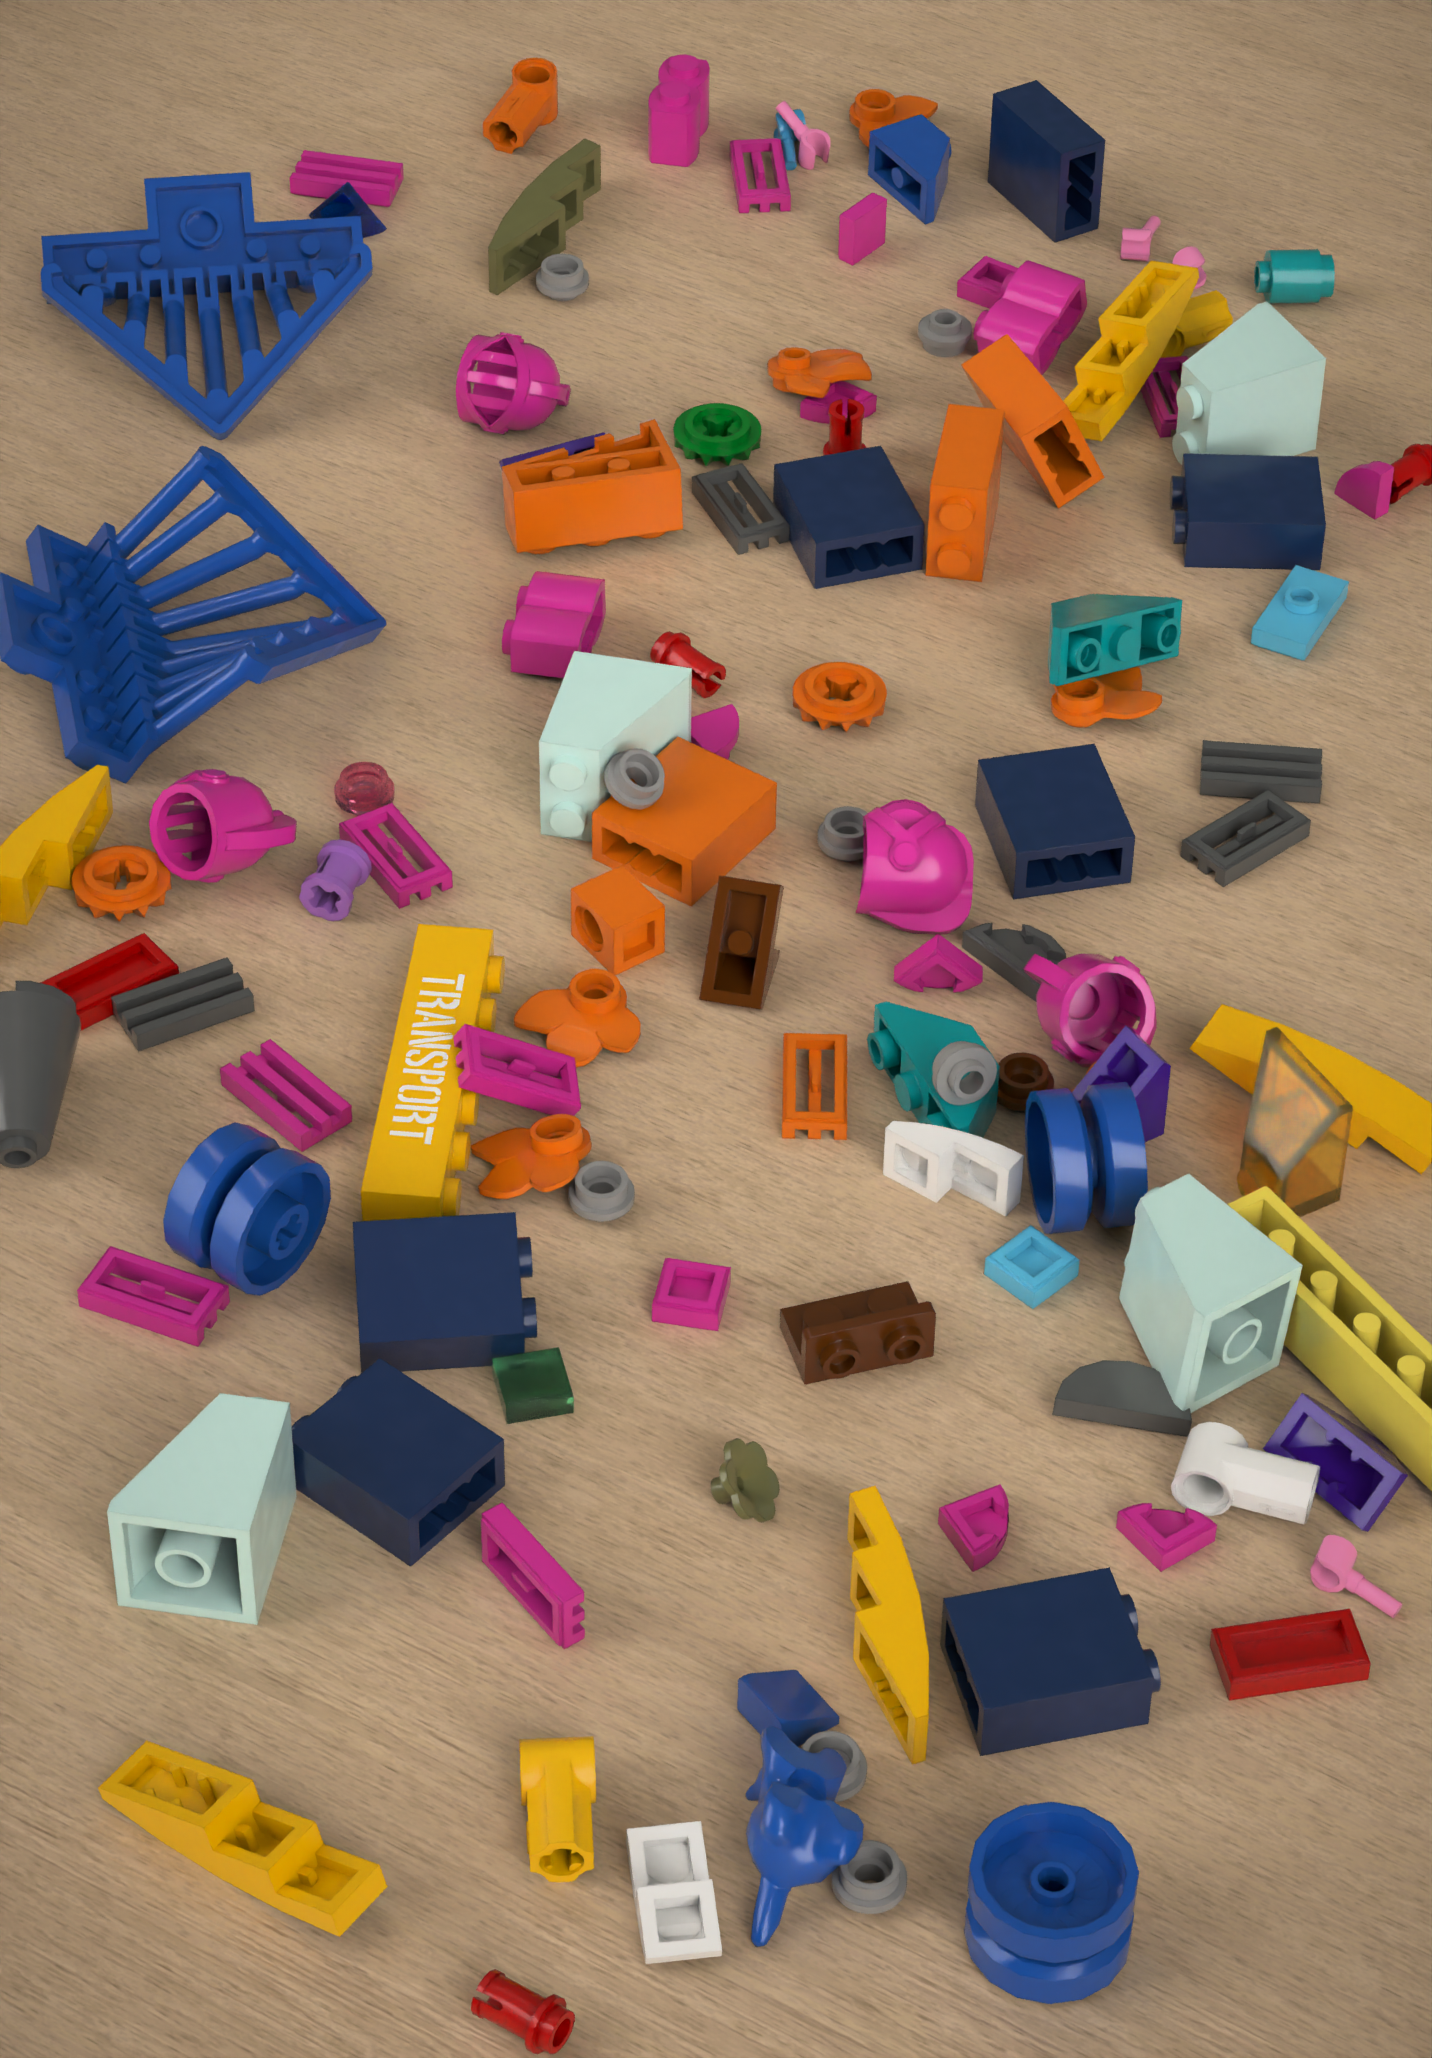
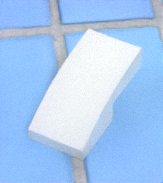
(942, 1158)
(673, 1892)

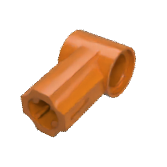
(524, 106)

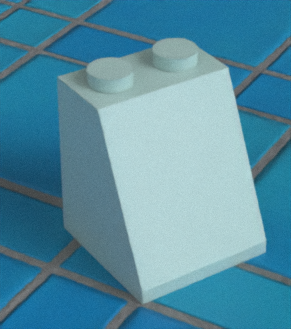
(1251, 391)
(599, 712)
(1205, 1292)
(208, 1514)

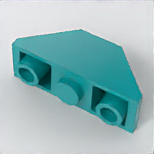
(1110, 634)
(906, 1047)

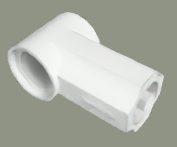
(1223, 1472)

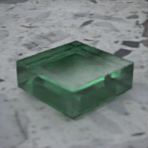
(532, 1385)

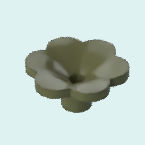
(746, 1481)

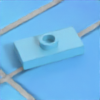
(1299, 612)

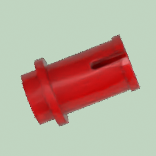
(845, 433)
(1411, 470)
(677, 651)
(536, 2019)

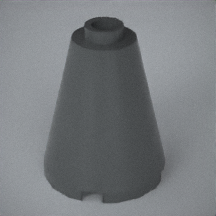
(35, 1061)

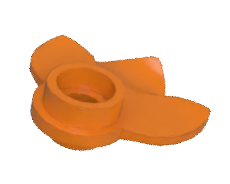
(880, 108)
(811, 373)
(1104, 696)
(583, 1017)
(533, 1157)

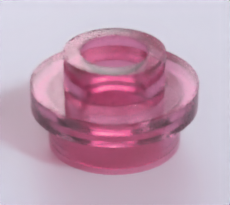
(363, 788)

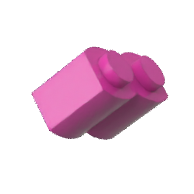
(678, 111)
(1036, 310)
(553, 621)

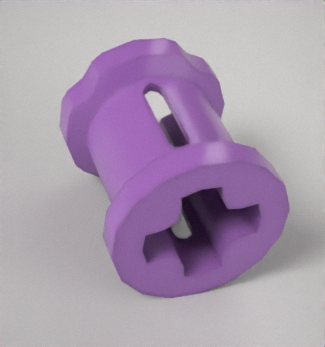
(331, 888)

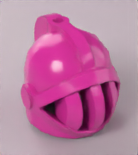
(512, 384)
(229, 821)
(915, 869)
(1089, 1002)

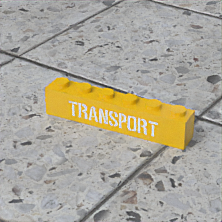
(421, 1108)

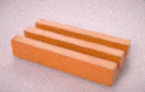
(814, 1119)

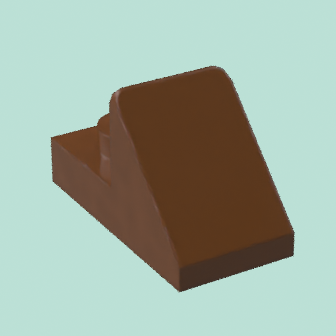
(742, 943)

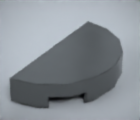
(1009, 951)
(1121, 1396)

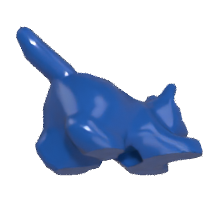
(797, 1827)

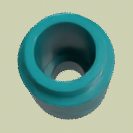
(1295, 276)

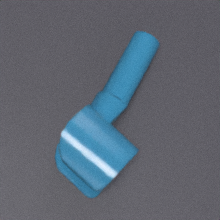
(788, 139)

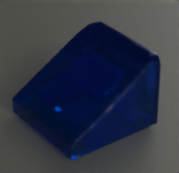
(347, 203)

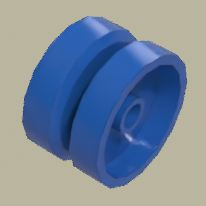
(1085, 1157)
(247, 1208)
(1050, 1902)

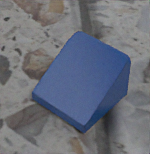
(784, 1702)

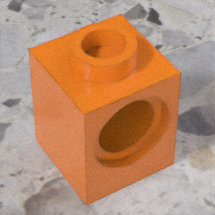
(617, 920)

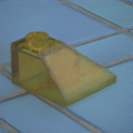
(1294, 1130)

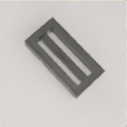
(730, 509)
(1251, 769)
(1253, 842)
(182, 1004)

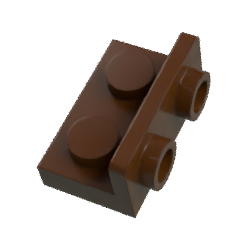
(858, 1332)

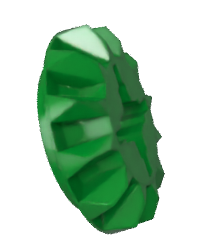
(717, 420)

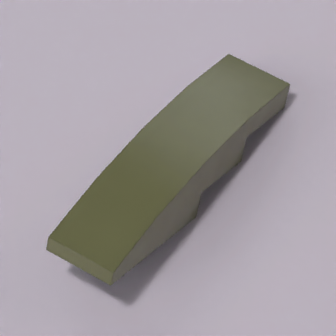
(543, 214)

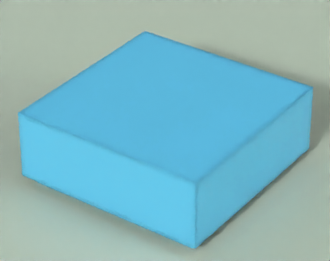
(1031, 1267)

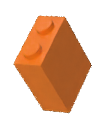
(1035, 421)
(964, 492)
(695, 830)

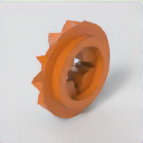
(841, 681)
(98, 874)

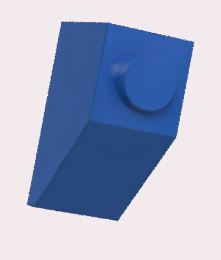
(911, 164)

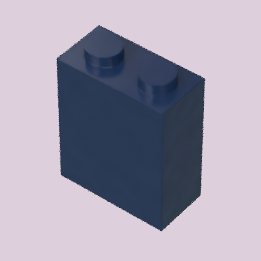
(1046, 161)
(1248, 511)
(849, 517)
(1054, 821)
(442, 1291)
(396, 1461)
(1048, 1661)

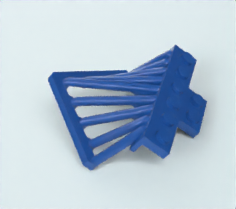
(205, 245)
(103, 650)

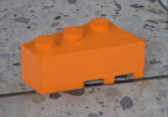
(594, 494)

